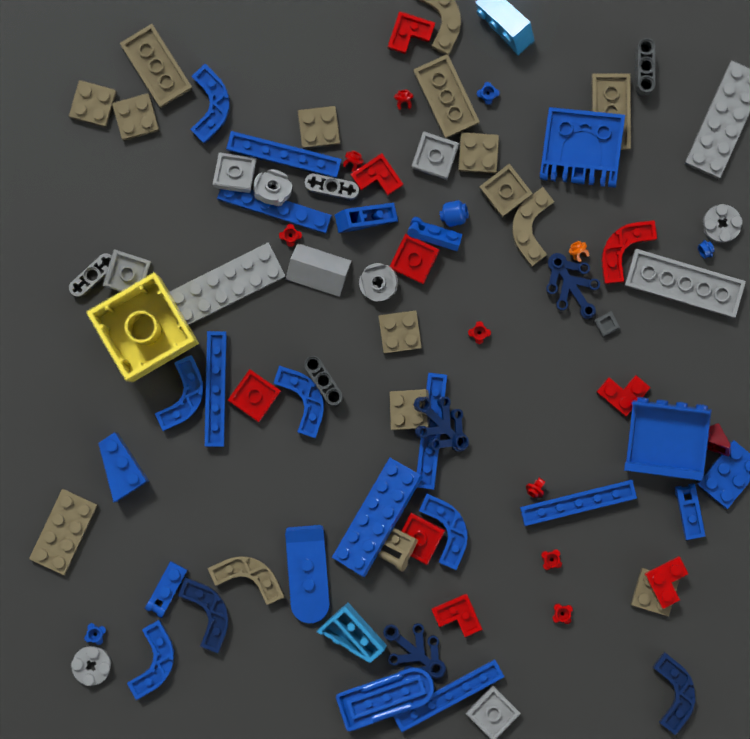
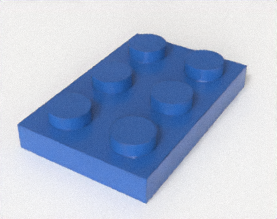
(727, 476)

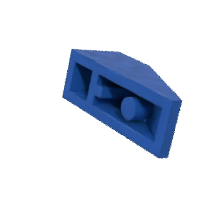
(365, 217)

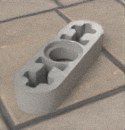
(319, 178)
(77, 280)

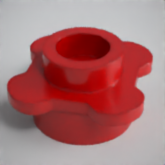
(290, 230)
(484, 332)
(556, 559)
(567, 613)

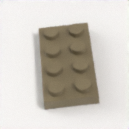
(156, 65)
(446, 96)
(612, 96)
(63, 531)

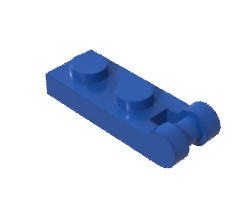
(434, 234)
(690, 512)
(166, 588)

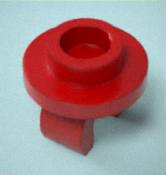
(403, 96)
(353, 157)
(534, 490)

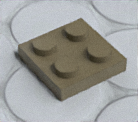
(92, 103)
(135, 117)
(318, 127)
(478, 153)
(505, 190)
(399, 332)
(402, 410)
(645, 597)

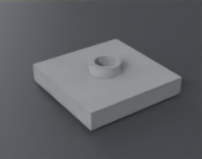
(435, 155)
(234, 172)
(125, 271)
(493, 713)

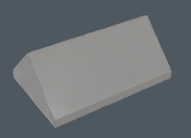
(318, 269)

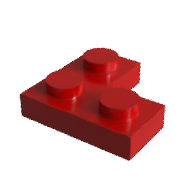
(407, 27)
(377, 170)
(622, 398)
(662, 578)
(460, 610)

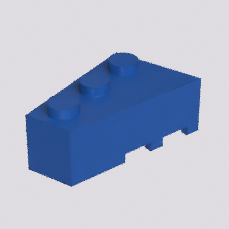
(120, 467)

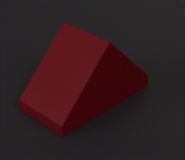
(718, 441)

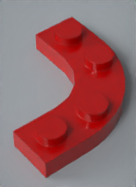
(616, 245)

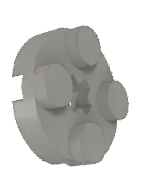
(272, 196)
(711, 223)
(388, 286)
(102, 667)

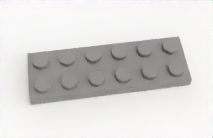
(722, 122)
(685, 283)
(228, 284)

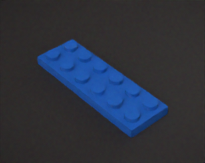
(377, 517)

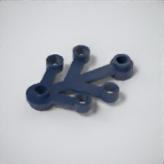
(570, 282)
(443, 425)
(417, 652)

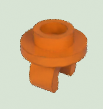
(578, 248)

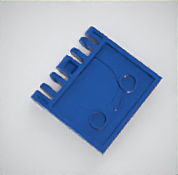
(583, 143)

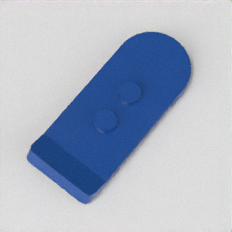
(307, 572)
(385, 698)

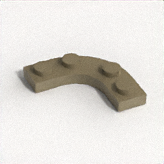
(450, 24)
(523, 223)
(250, 568)

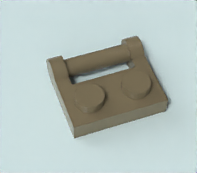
(403, 544)

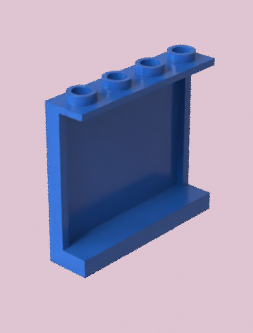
(668, 439)

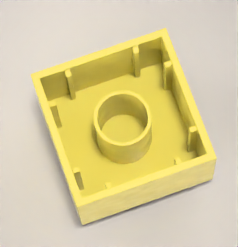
(142, 327)

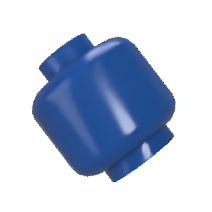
(454, 213)

